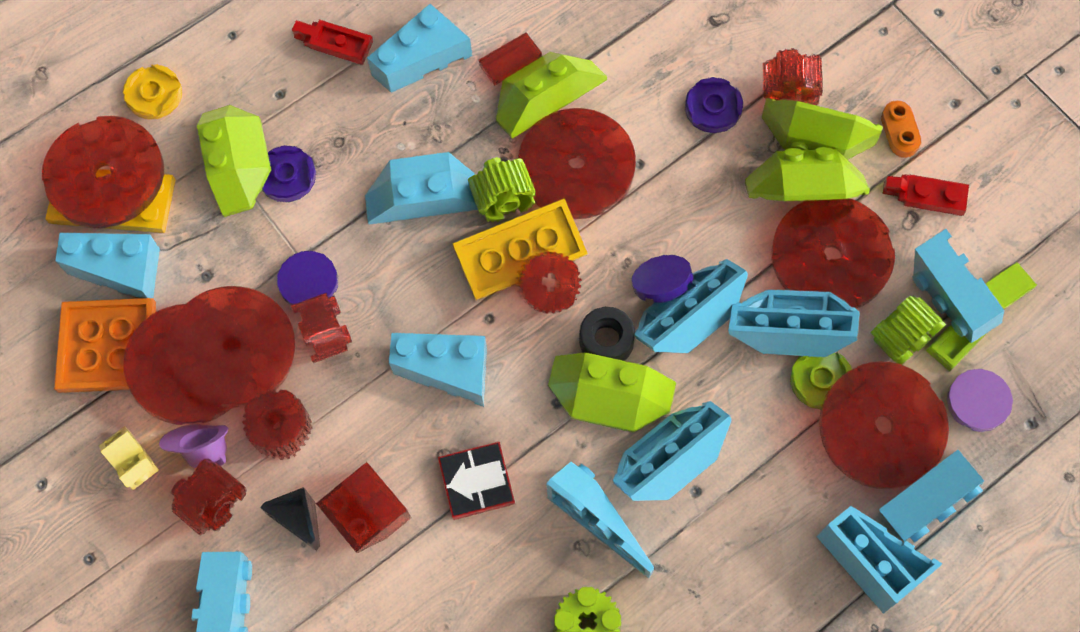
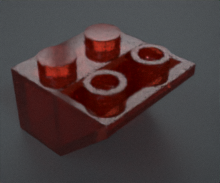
(364, 509)

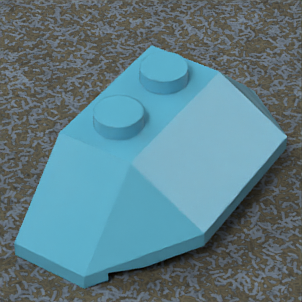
(420, 189)
(697, 313)
(795, 323)
(673, 453)

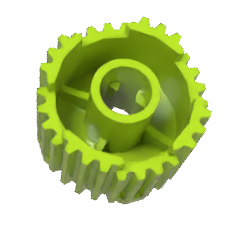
(502, 188)
(907, 329)
(587, 603)

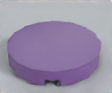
(979, 400)

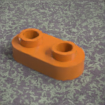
(901, 126)

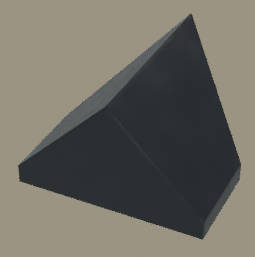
(297, 514)

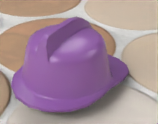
(197, 443)

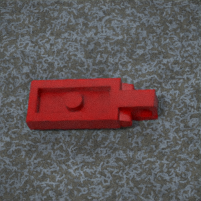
(334, 40)
(928, 193)

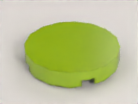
(814, 376)

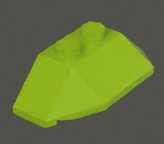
(544, 89)
(812, 126)
(234, 157)
(806, 176)
(610, 391)

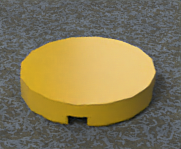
(152, 92)

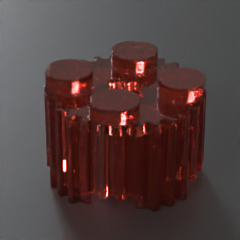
(793, 77)
(562, 271)
(322, 327)
(265, 412)
(206, 497)

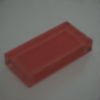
(509, 58)

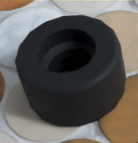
(607, 318)

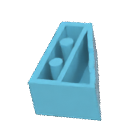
(418, 48)
(111, 260)
(955, 289)
(442, 361)
(933, 497)
(875, 558)
(222, 592)

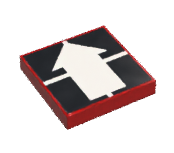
(476, 480)

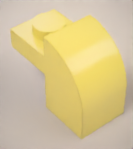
(128, 458)

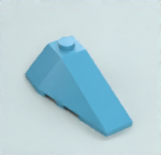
(586, 503)

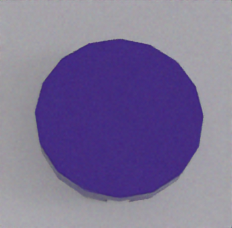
(713, 105)
(290, 174)
(306, 276)
(662, 278)

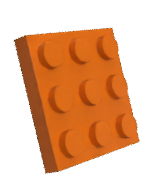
(95, 341)

